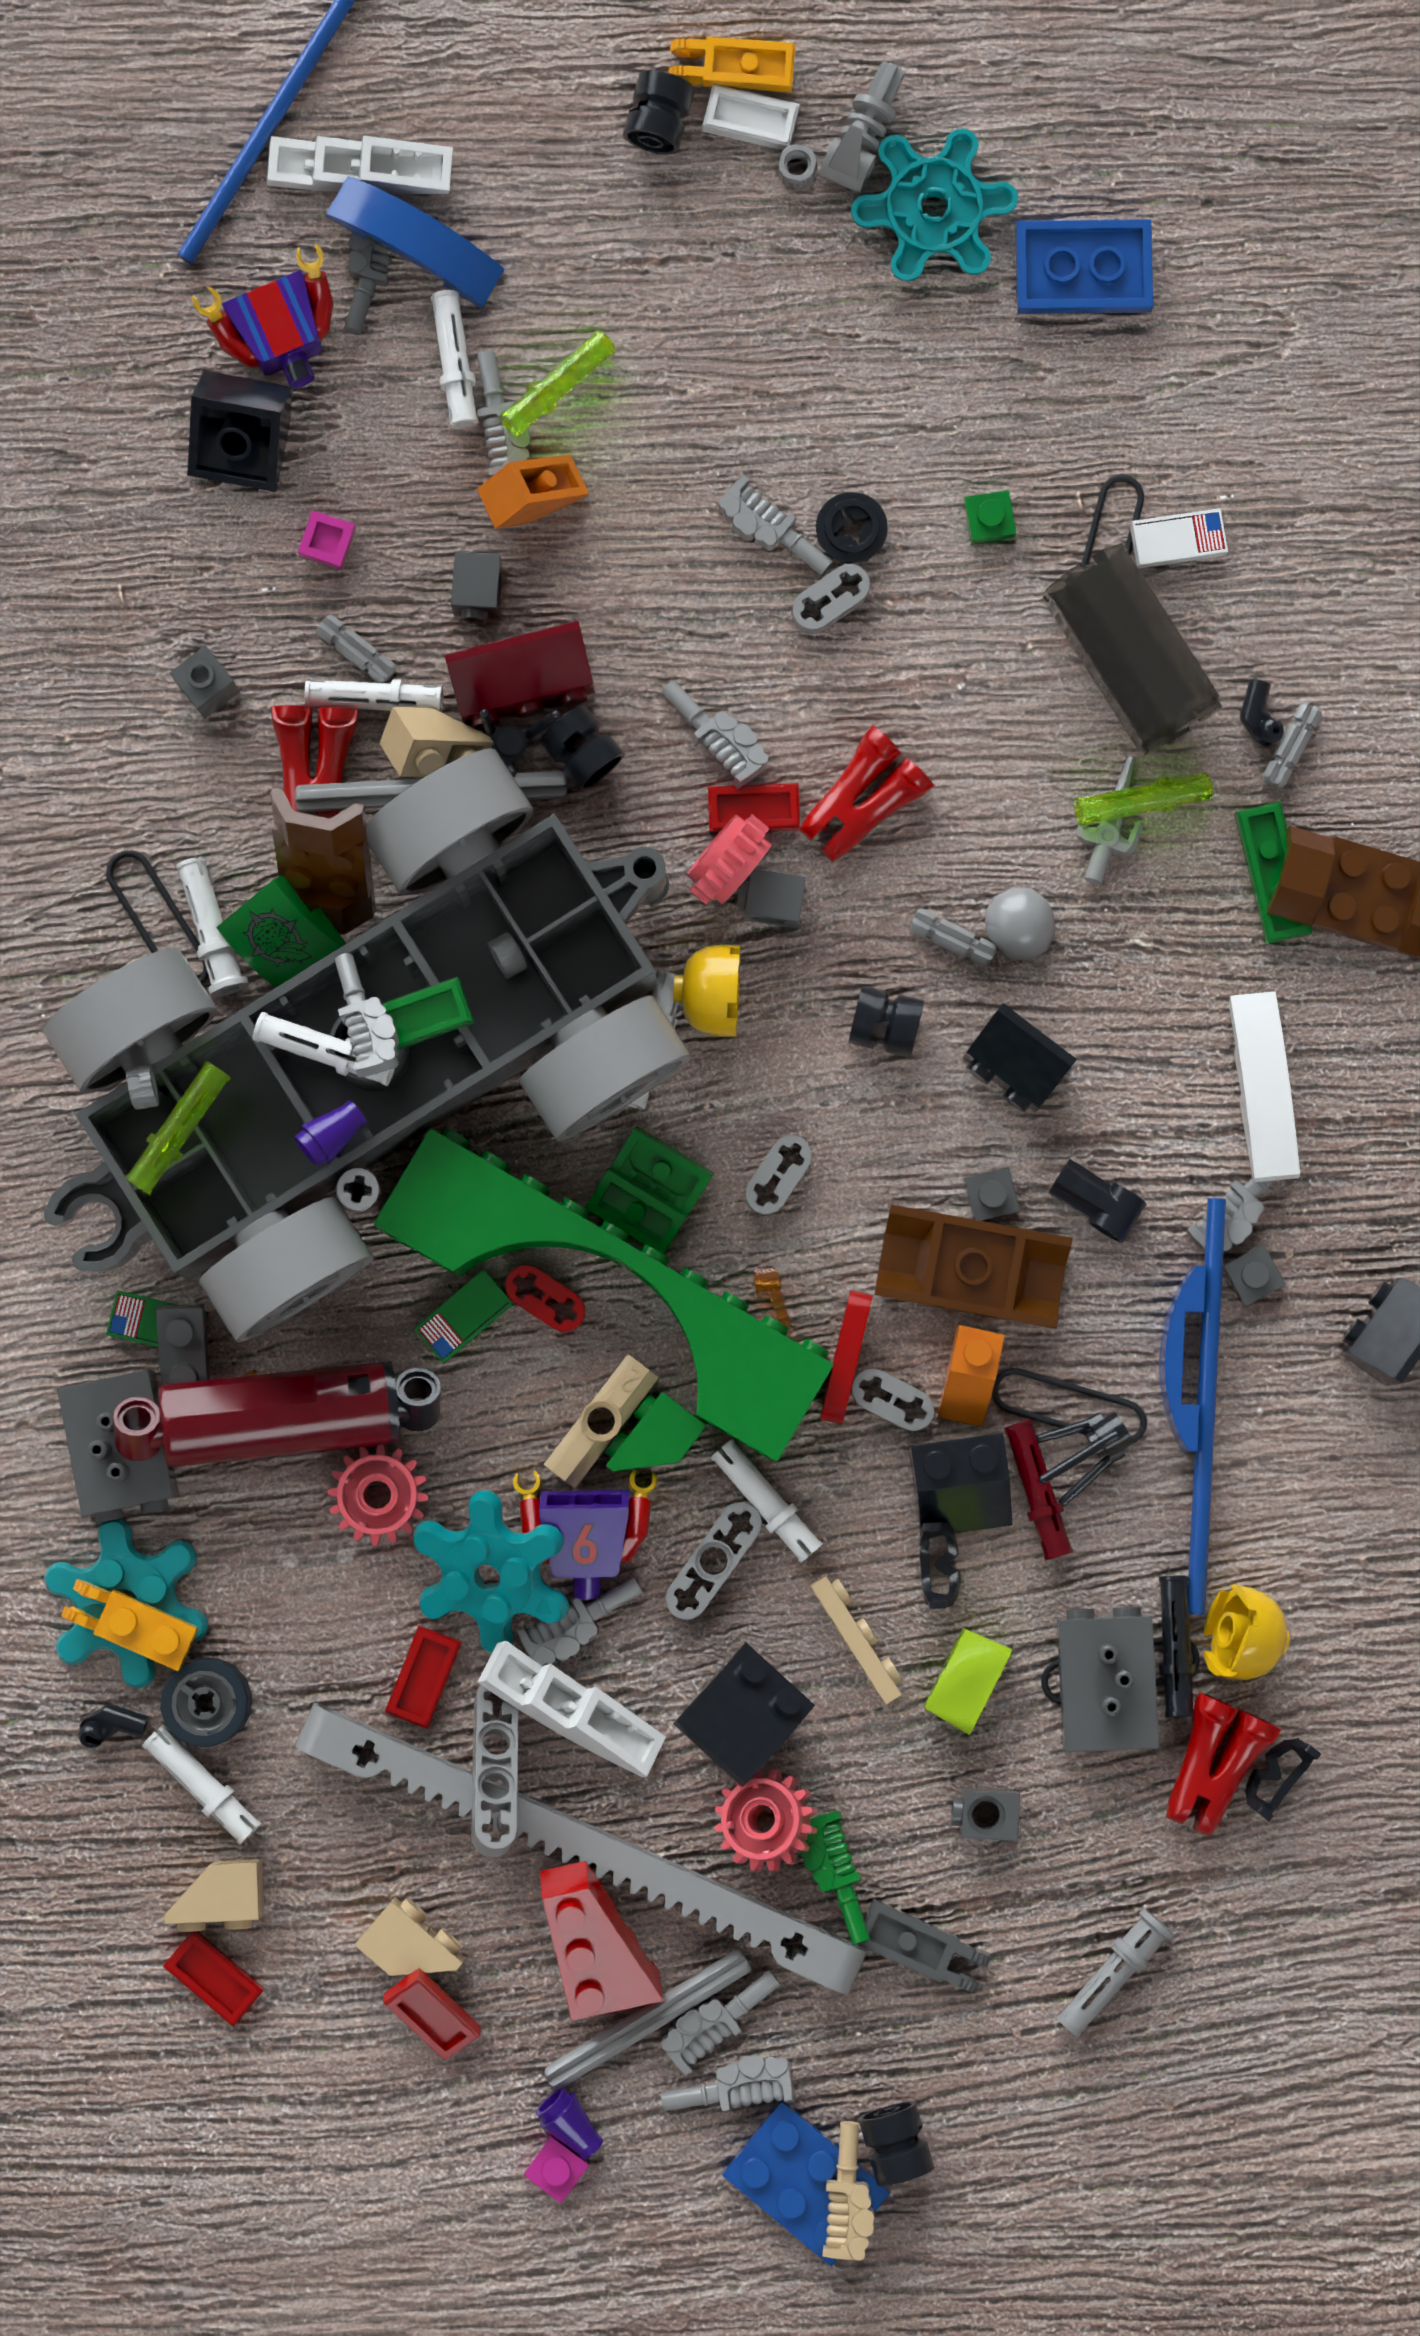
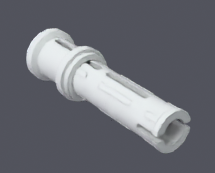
(214, 949)

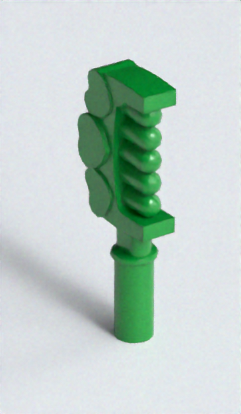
(835, 1872)

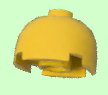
(711, 990)
(1246, 1633)

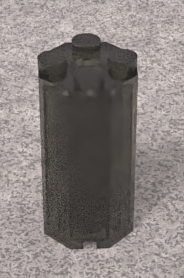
(1132, 649)

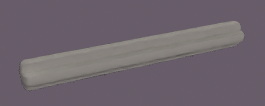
(647, 2019)

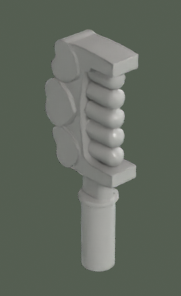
(502, 445)
(759, 521)
(730, 742)
(368, 1024)
(1240, 1214)
(565, 1637)
(703, 2027)
(744, 2083)

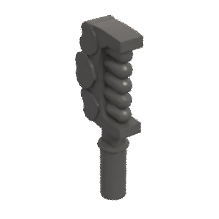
(369, 265)

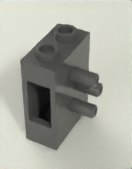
(101, 1474)
(1107, 1681)

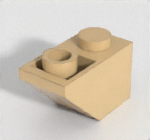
(427, 739)
(223, 1893)
(404, 1942)

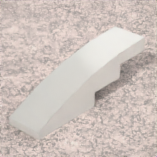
(381, 162)
(1264, 1087)
(572, 1710)

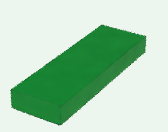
(1264, 848)

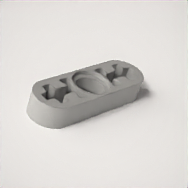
(684, 1582)

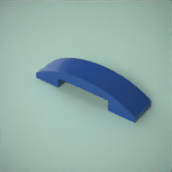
(417, 238)
(1181, 1417)

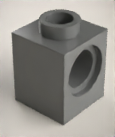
(476, 586)
(204, 682)
(772, 898)
(1007, 1820)

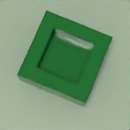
(989, 517)

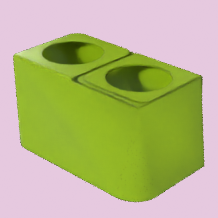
(967, 1680)

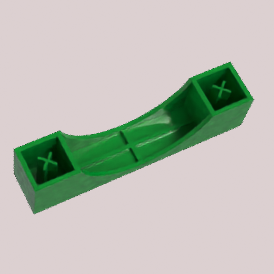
(471, 1210)

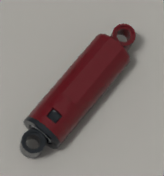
(277, 1414)

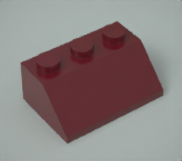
(521, 674)

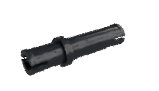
(1177, 1703)

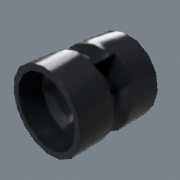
(661, 104)
(593, 758)
(901, 1023)
(898, 2150)

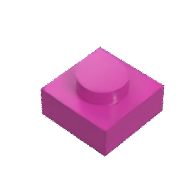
(326, 540)
(556, 2168)

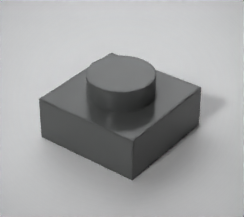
(991, 1195)
(1253, 1275)

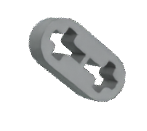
(824, 590)
(787, 1181)
(887, 1410)

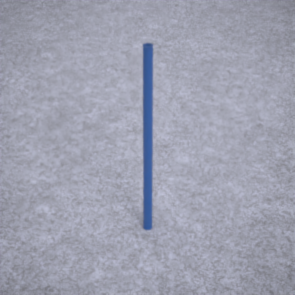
(264, 130)
(1207, 1400)

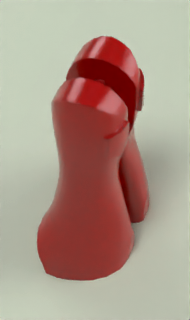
(293, 733)
(870, 759)
(1245, 1743)

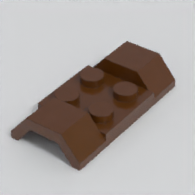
(326, 861)
(1350, 891)
(972, 1266)

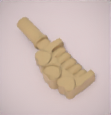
(850, 2208)

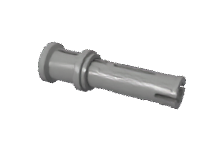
(365, 1183)
(1077, 2018)

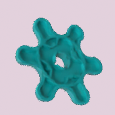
(939, 176)
(493, 1544)
(118, 1568)

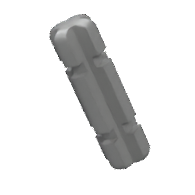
(356, 649)
(1292, 745)
(953, 937)

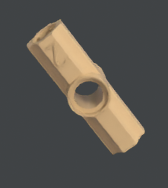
(582, 1446)

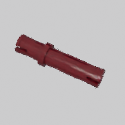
(1040, 1497)

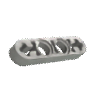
(494, 1766)

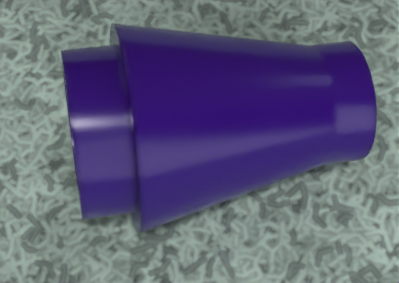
(329, 1133)
(568, 2122)

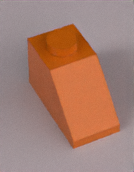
(531, 490)
(970, 1375)

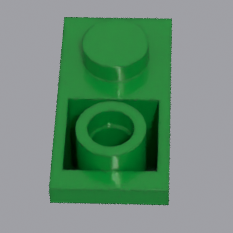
(658, 1439)

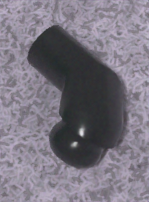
(1256, 718)
(107, 1722)

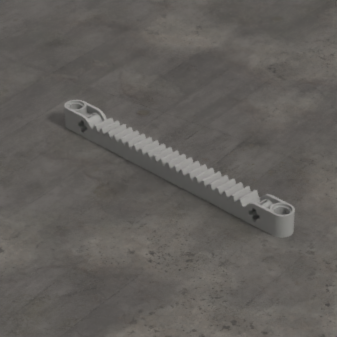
(825, 1959)

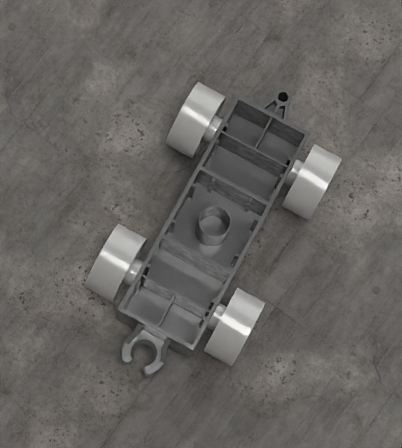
(241, 1177)

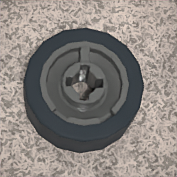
(230, 1701)

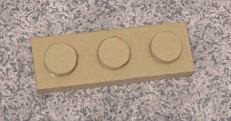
(858, 1638)

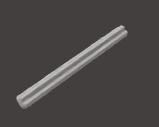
(379, 793)

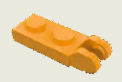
(737, 63)
(135, 1625)

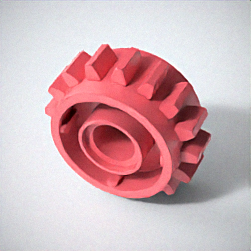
(729, 859)
(353, 1489)
(789, 1828)

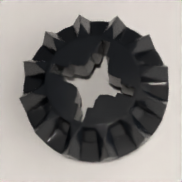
(859, 509)

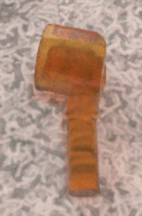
(768, 1280)

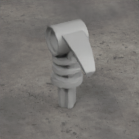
(849, 159)

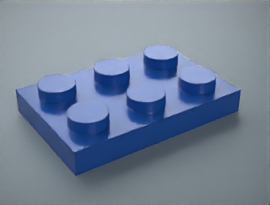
(1084, 266)
(787, 2174)

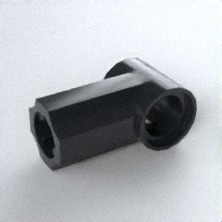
(1107, 1206)

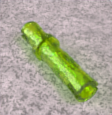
(544, 395)
(1161, 796)
(177, 1128)

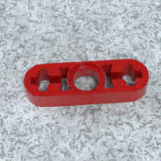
(846, 1357)

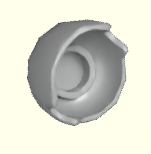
(1020, 923)

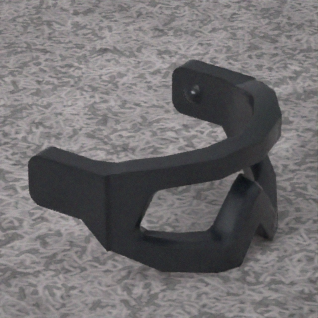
(932, 1599)
(1307, 1755)

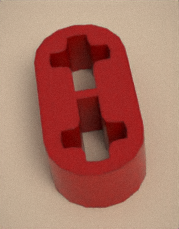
(551, 1289)

